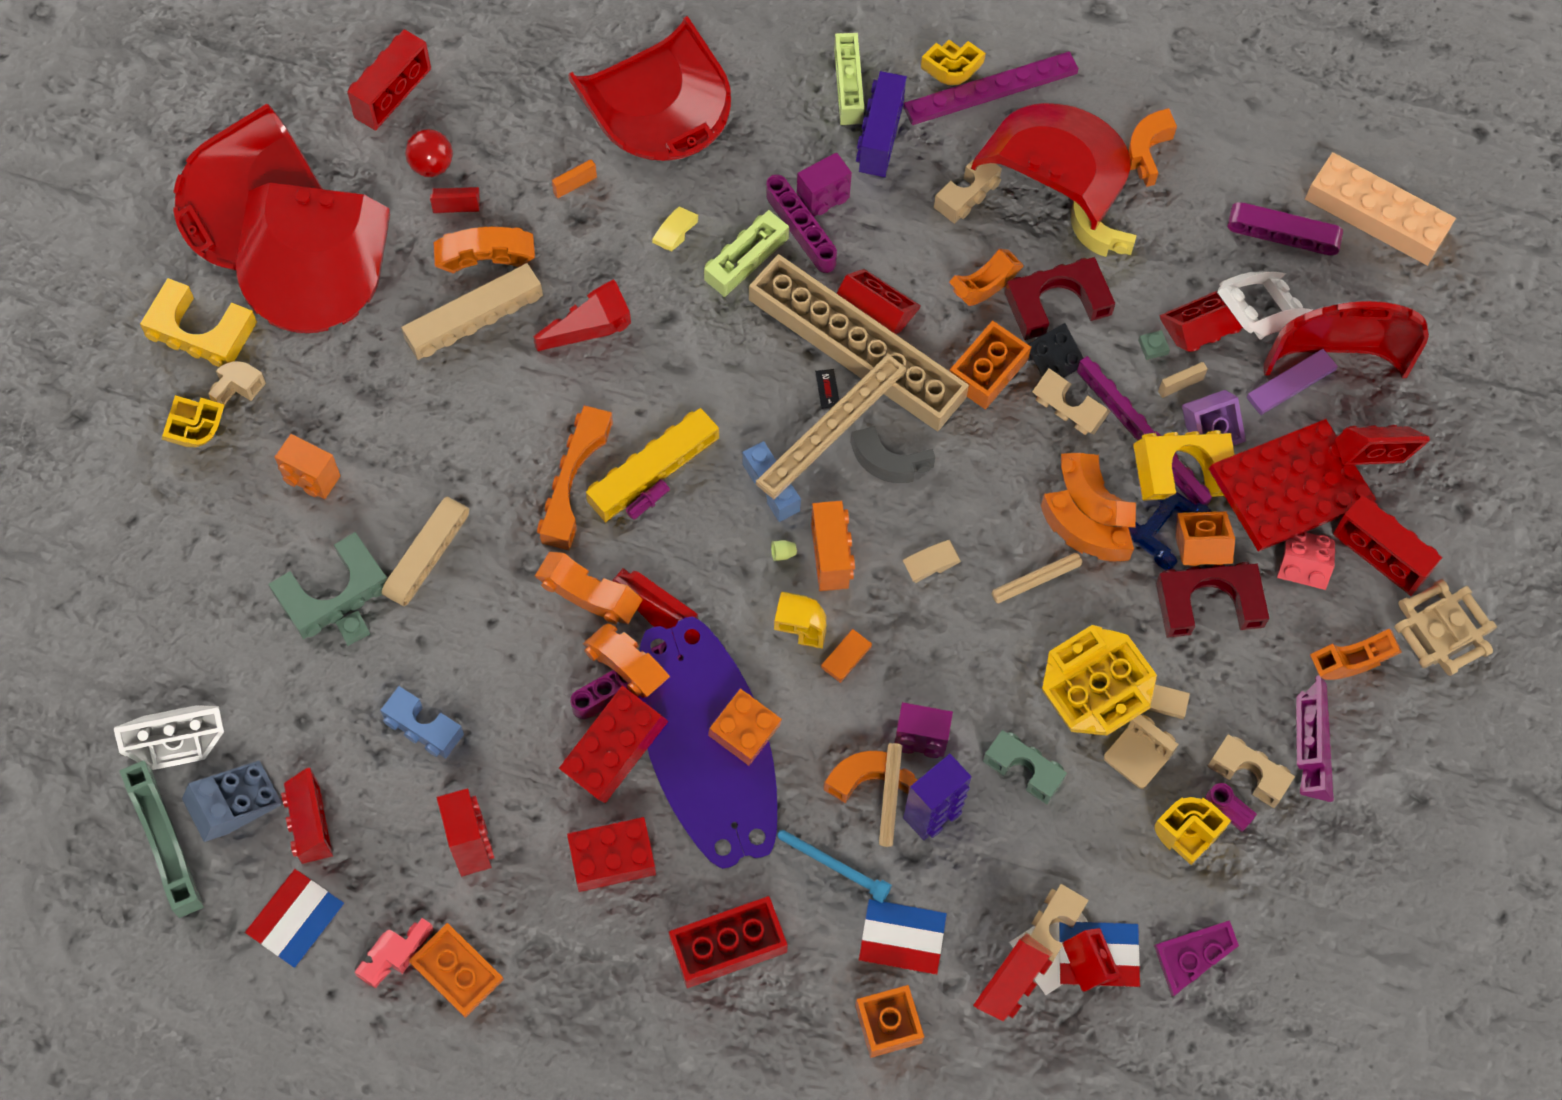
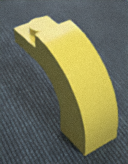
(1102, 238)

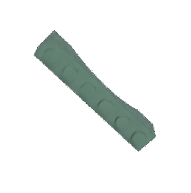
(156, 822)

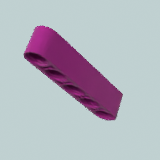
(1285, 228)
(802, 232)
(611, 681)

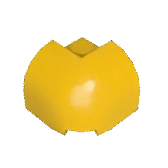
(951, 63)
(192, 422)
(802, 617)
(1191, 827)

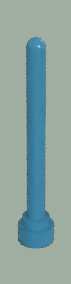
(877, 888)

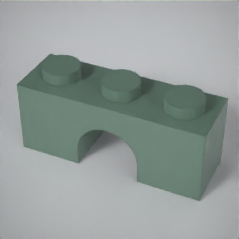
(1009, 751)

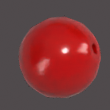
(429, 153)

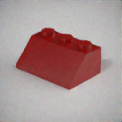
(878, 300)
(1200, 322)
(1379, 444)
(306, 817)
(1014, 979)

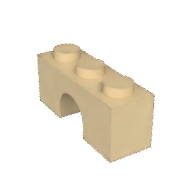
(956, 201)
(1053, 390)
(1271, 778)
(1062, 907)

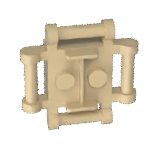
(1444, 628)

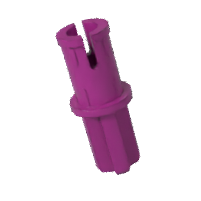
(647, 499)

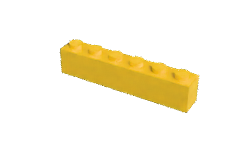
(653, 463)

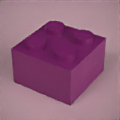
(824, 184)
(923, 730)

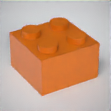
(307, 467)
(1205, 538)
(744, 727)
(889, 1021)

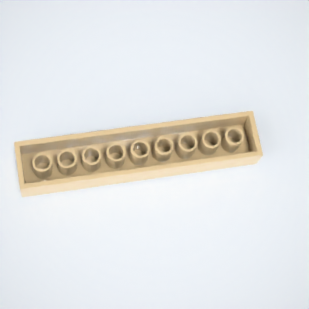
(856, 340)

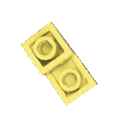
(673, 229)

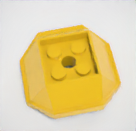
(1095, 657)

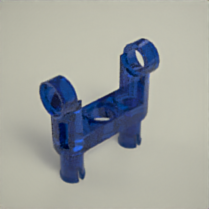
(1144, 535)

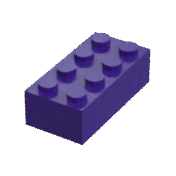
(881, 123)
(937, 797)

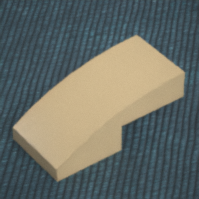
(931, 560)

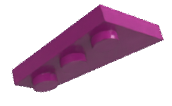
(1194, 953)

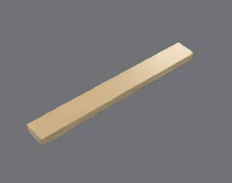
(830, 426)

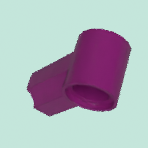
(1232, 807)

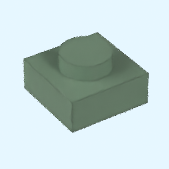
(1154, 345)
(352, 628)

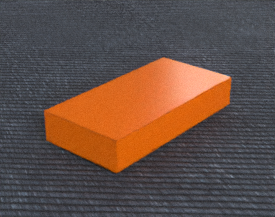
(574, 178)
(846, 655)

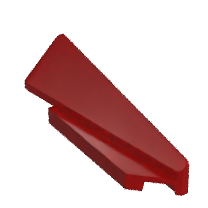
(658, 605)

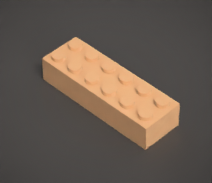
(1380, 208)

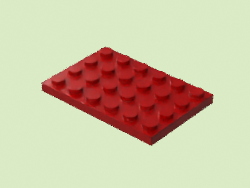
(1289, 484)

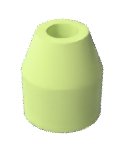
(783, 550)

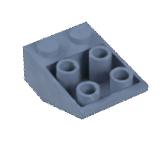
(230, 800)

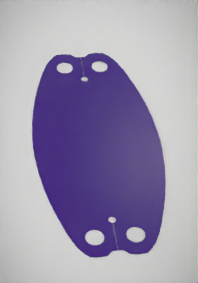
(697, 774)

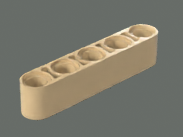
(425, 551)

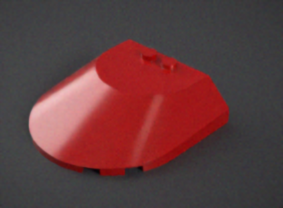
(662, 99)
(1063, 151)
(221, 173)
(310, 255)
(1355, 327)

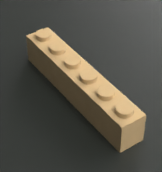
(472, 311)

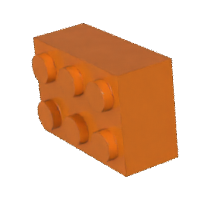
(991, 363)
(832, 545)

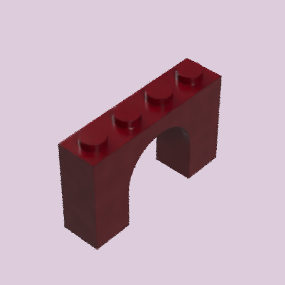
(1080, 277)
(1238, 581)

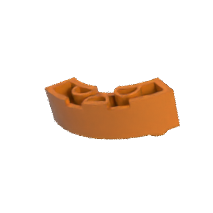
(469, 246)
(1088, 492)
(1083, 533)
(571, 581)
(620, 654)

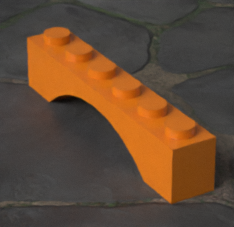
(590, 434)

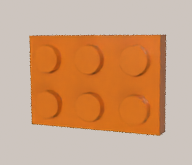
(456, 970)

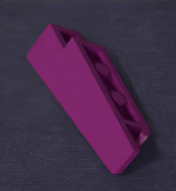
(1314, 742)

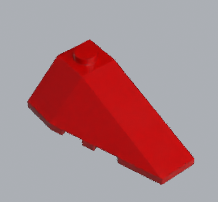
(597, 317)

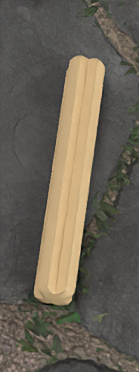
(1036, 578)
(890, 794)

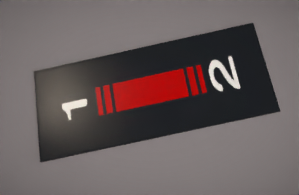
(827, 388)

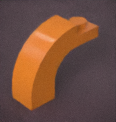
(1150, 131)
(988, 279)
(1342, 662)
(860, 768)

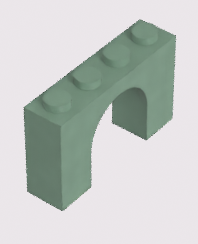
(312, 614)

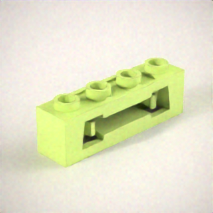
(849, 79)
(721, 271)

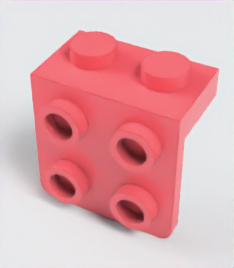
(1308, 560)

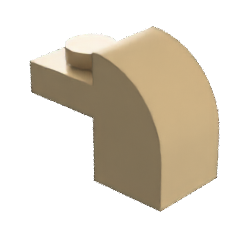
(237, 378)

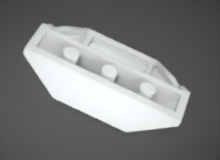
(171, 736)

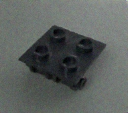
(1056, 352)

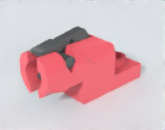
(390, 952)

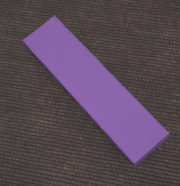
(1291, 382)

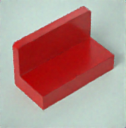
(455, 200)
(1091, 959)

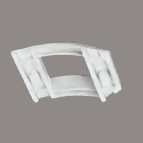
(1247, 315)

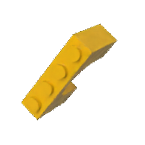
(217, 346)
(1156, 453)

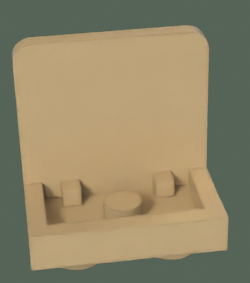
(1141, 751)

